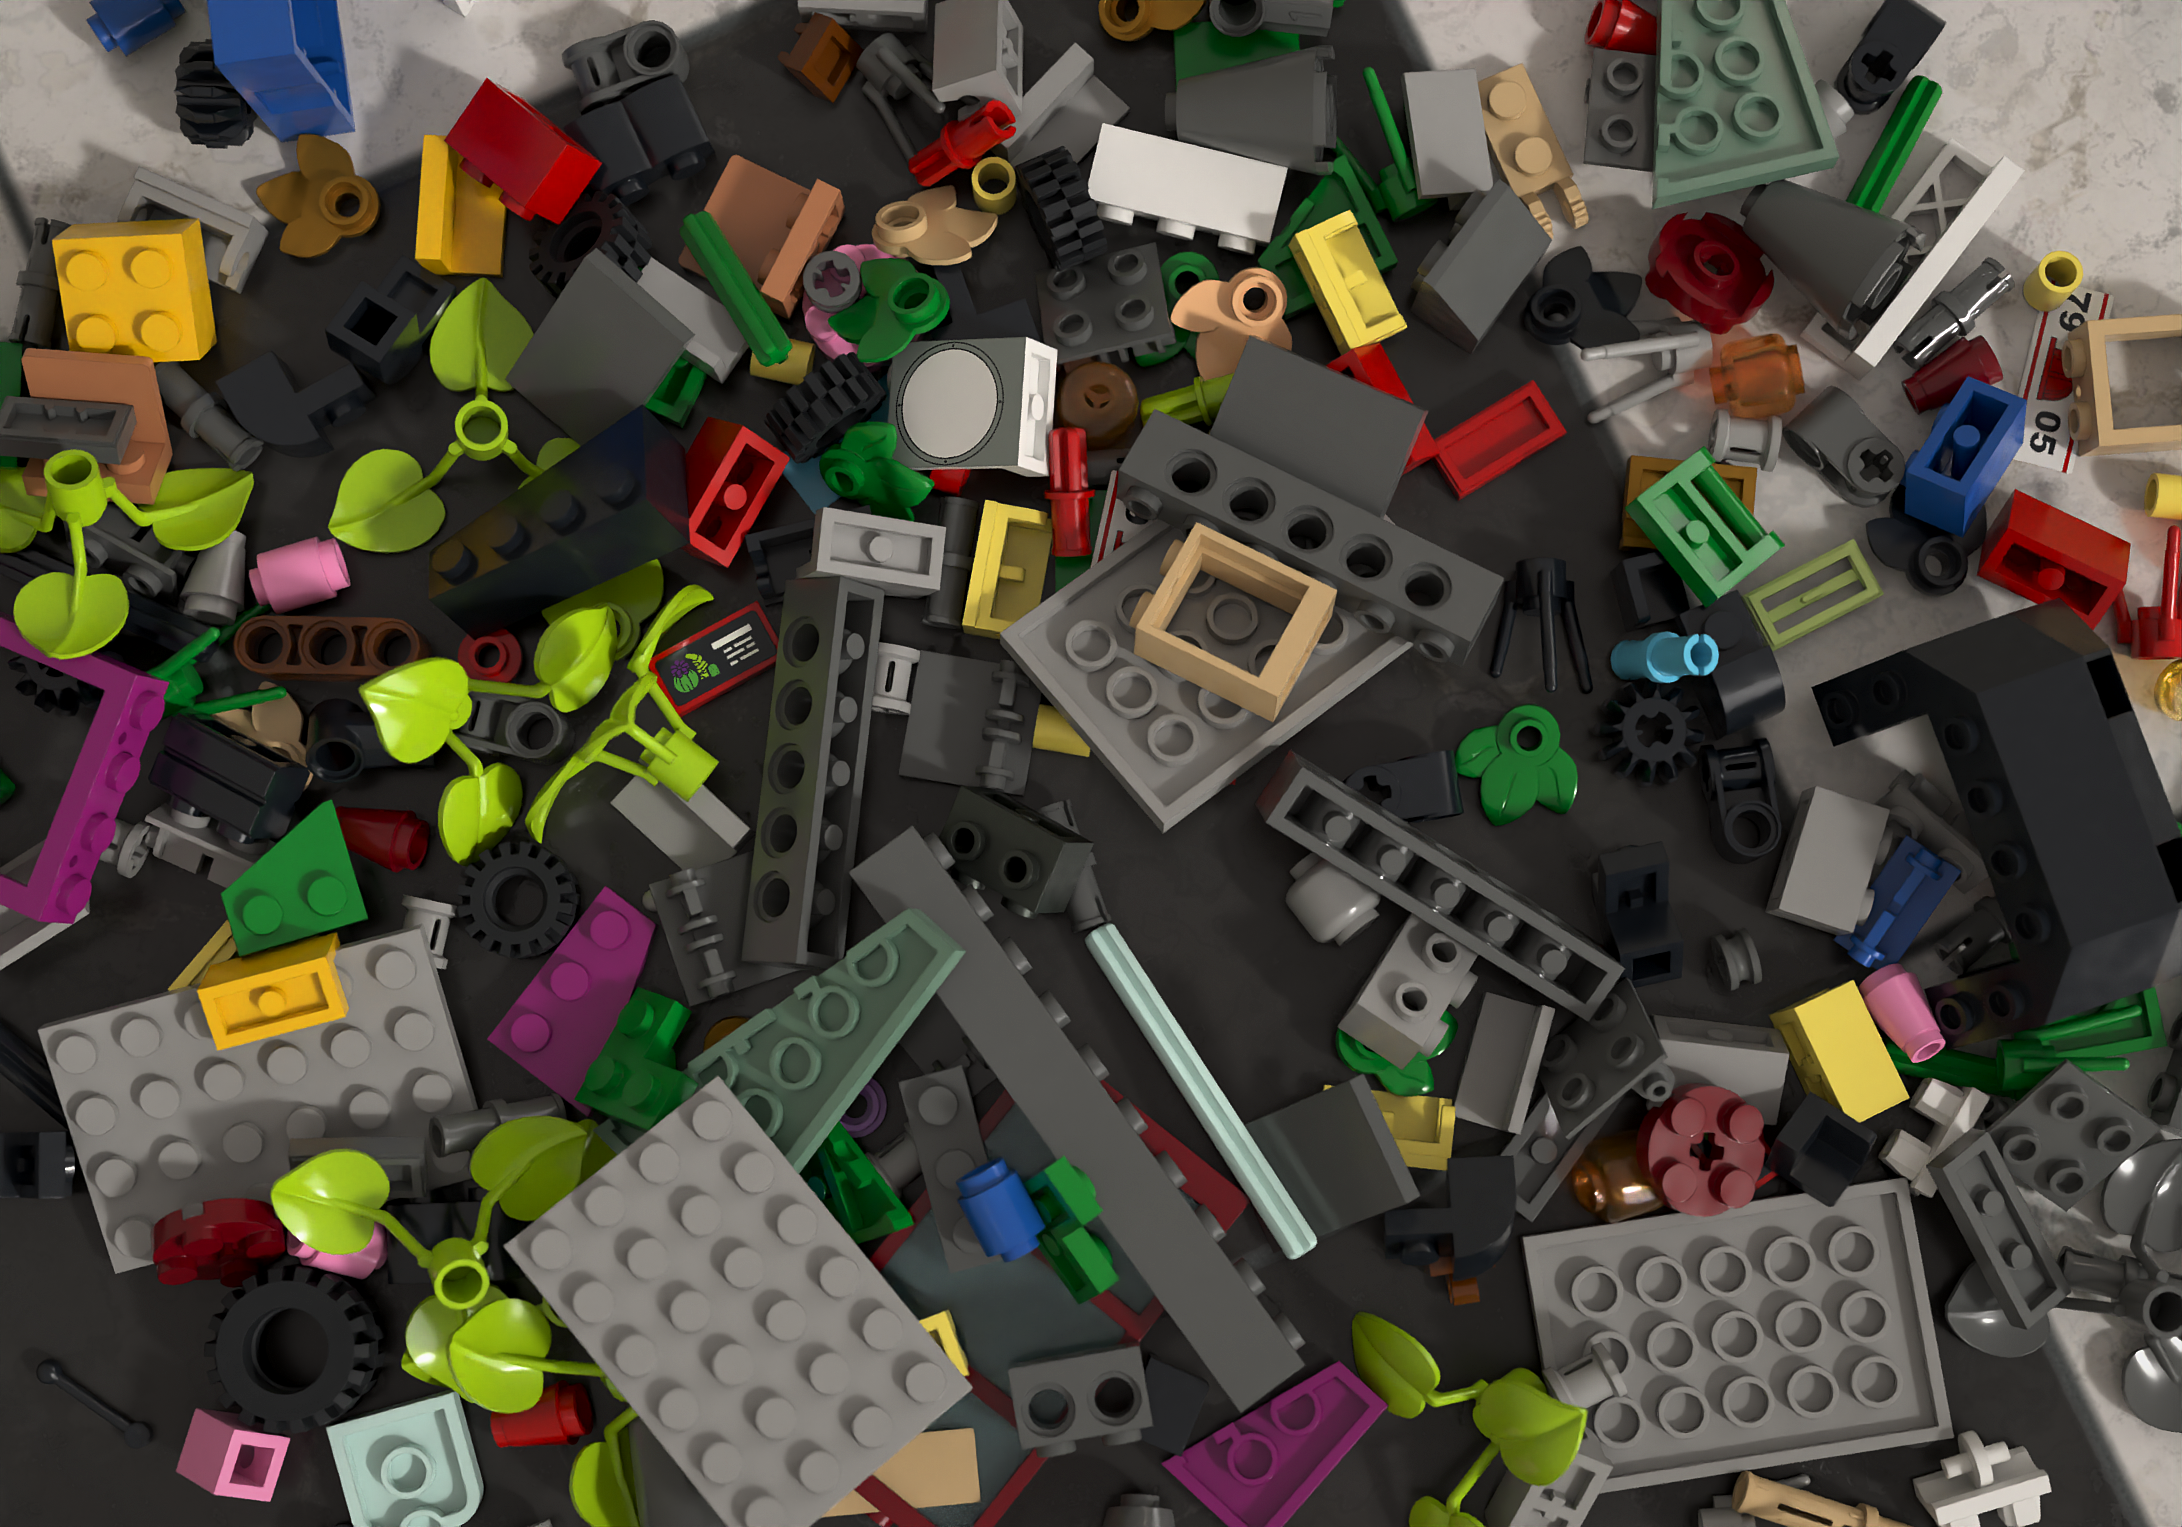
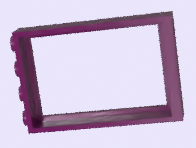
(97, 784)

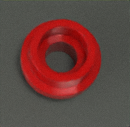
(509, 661)

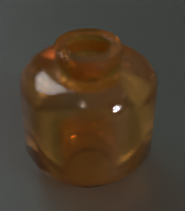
(1758, 376)
(1099, 383)
(1611, 1181)

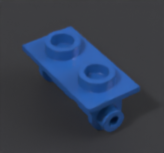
(1903, 902)

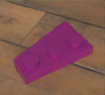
(578, 995)
(1281, 1452)

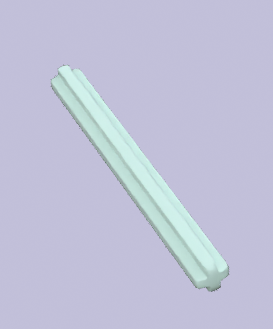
(1201, 1091)

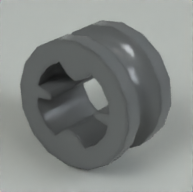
(844, 267)
(1736, 959)

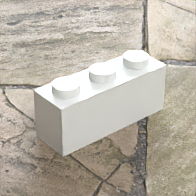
(1185, 188)

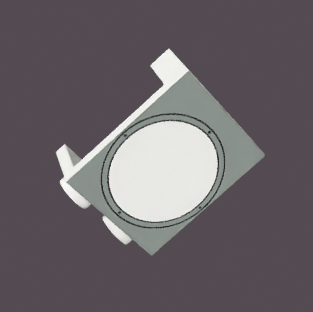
(973, 404)

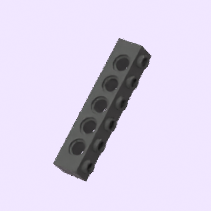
(1290, 508)
(813, 774)
(1438, 885)

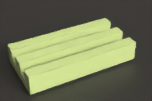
(1764, 620)

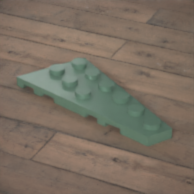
(1732, 100)
(821, 1045)

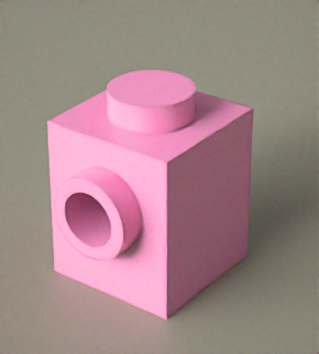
(232, 1456)

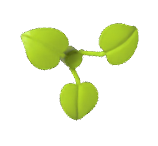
(383, 496)
(80, 612)
(429, 698)
(670, 757)
(339, 1196)
(500, 1365)
(1526, 1425)

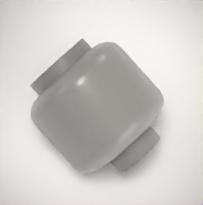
(1331, 901)

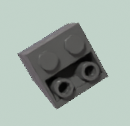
(1481, 270)

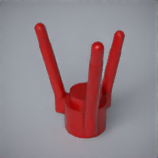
(2157, 628)

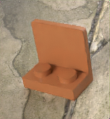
(771, 228)
(112, 381)

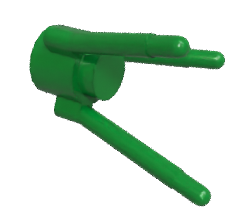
(1398, 180)
(186, 682)
(2025, 1061)

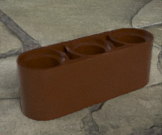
(304, 641)

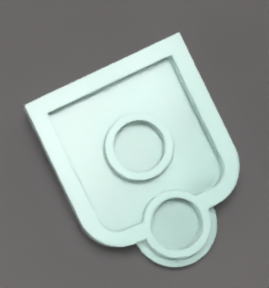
(408, 1464)

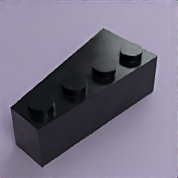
(567, 529)

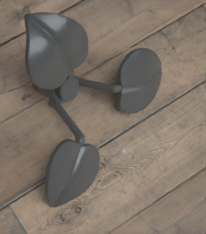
(2138, 1201)

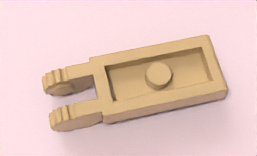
(1527, 147)

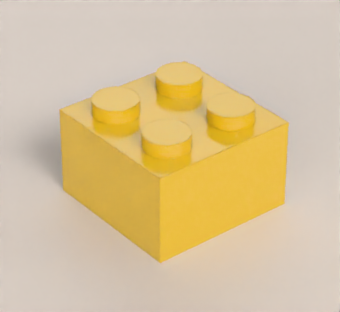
(136, 289)

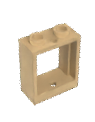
(2091, 412)
(1256, 574)

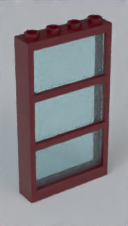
(1021, 1315)

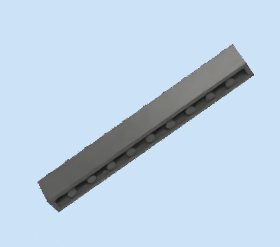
(1078, 1119)

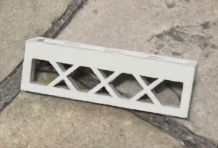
(1935, 259)

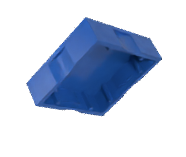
(285, 63)

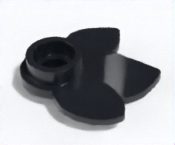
(1590, 301)
(1906, 542)

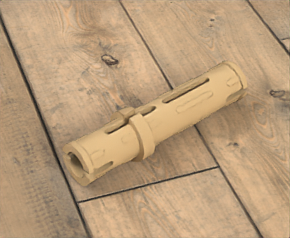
(1765, 1500)

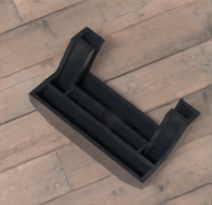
(2055, 804)

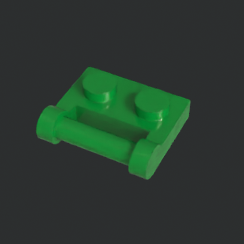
(1695, 536)

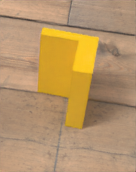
(458, 217)
(273, 992)

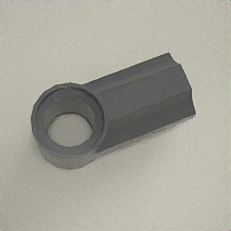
(1286, 16)

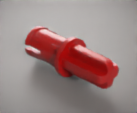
(963, 143)
(1069, 492)

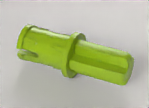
(1190, 403)

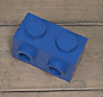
(1964, 456)

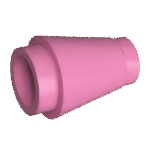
(1902, 1011)

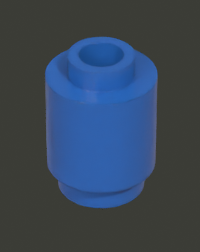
(132, 22)
(1000, 1210)

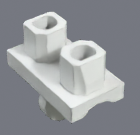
(1952, 1111)
(1983, 1481)

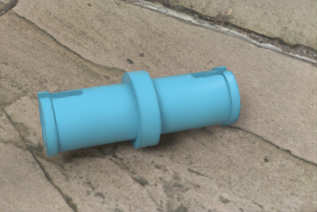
(1664, 657)

